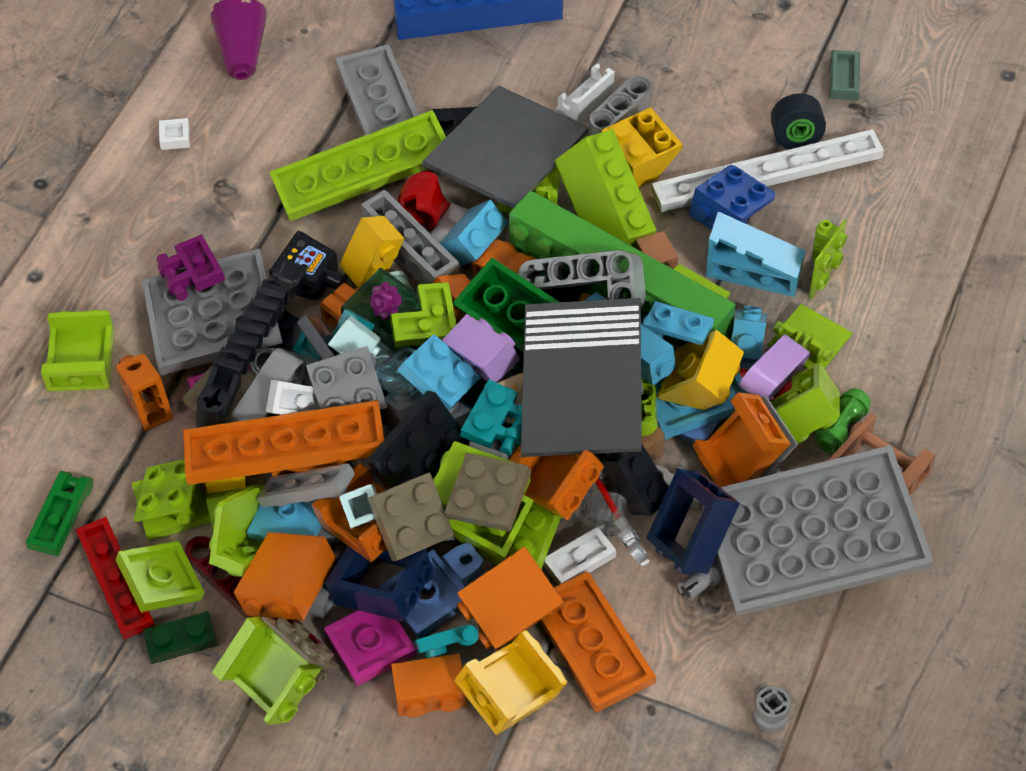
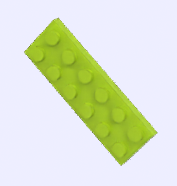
(357, 166)

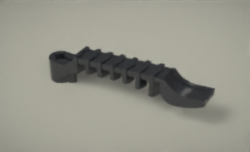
(234, 358)

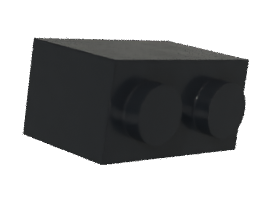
(636, 480)

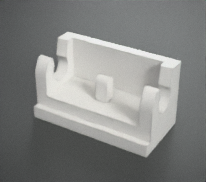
(587, 95)

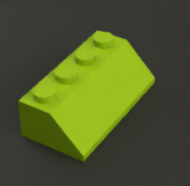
(605, 188)

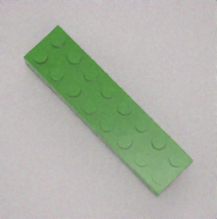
(551, 231)

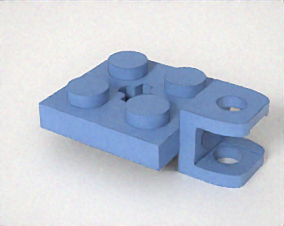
(447, 579)

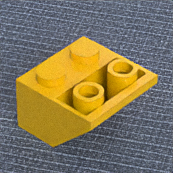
(646, 145)

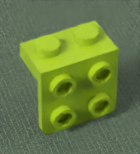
(230, 543)

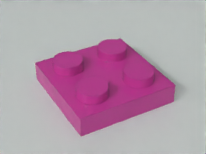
(369, 644)

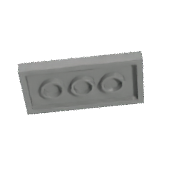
(376, 88)

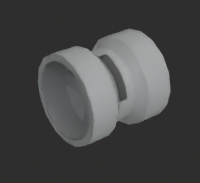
(769, 717)

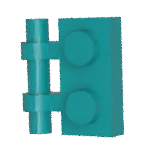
(489, 415)
(436, 643)

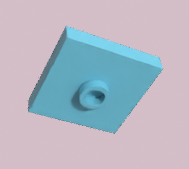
(290, 519)

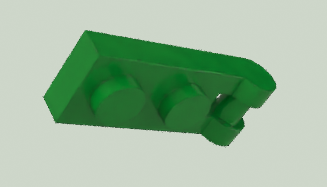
(59, 513)

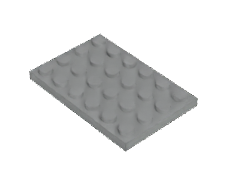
(820, 531)

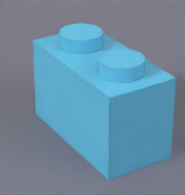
(474, 232)

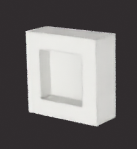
(174, 134)

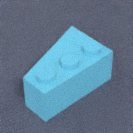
(752, 257)

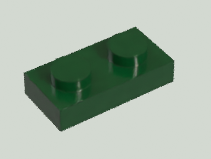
(180, 637)

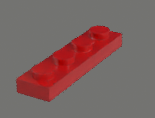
(101, 550)

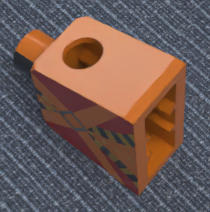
(140, 377)

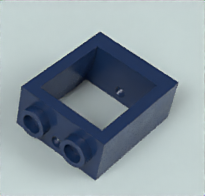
(711, 527)
(349, 571)

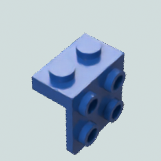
(730, 193)

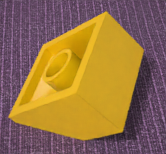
(702, 373)

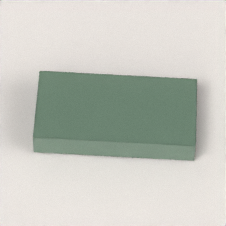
(845, 75)

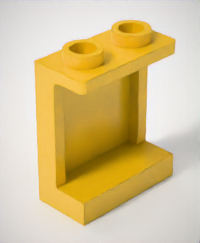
(511, 682)

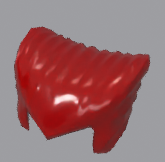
(423, 199)

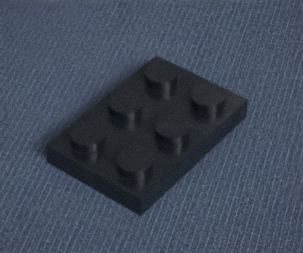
(416, 443)

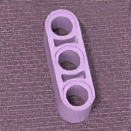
(775, 368)

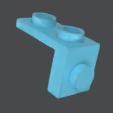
(678, 323)
(749, 331)

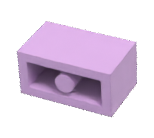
(482, 348)

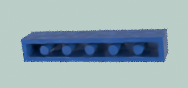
(441, 17)

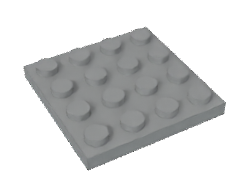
(198, 327)

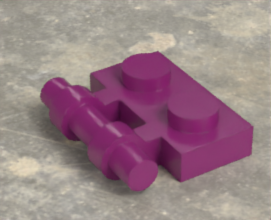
(199, 263)

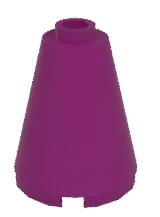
(239, 34)

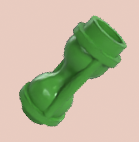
(853, 407)

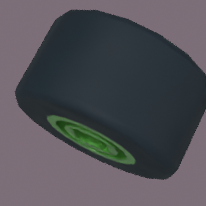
(798, 121)

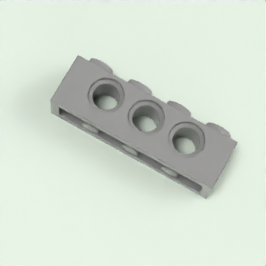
(420, 250)

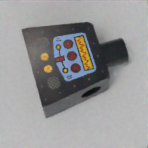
(321, 265)

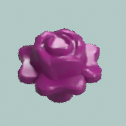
(385, 300)

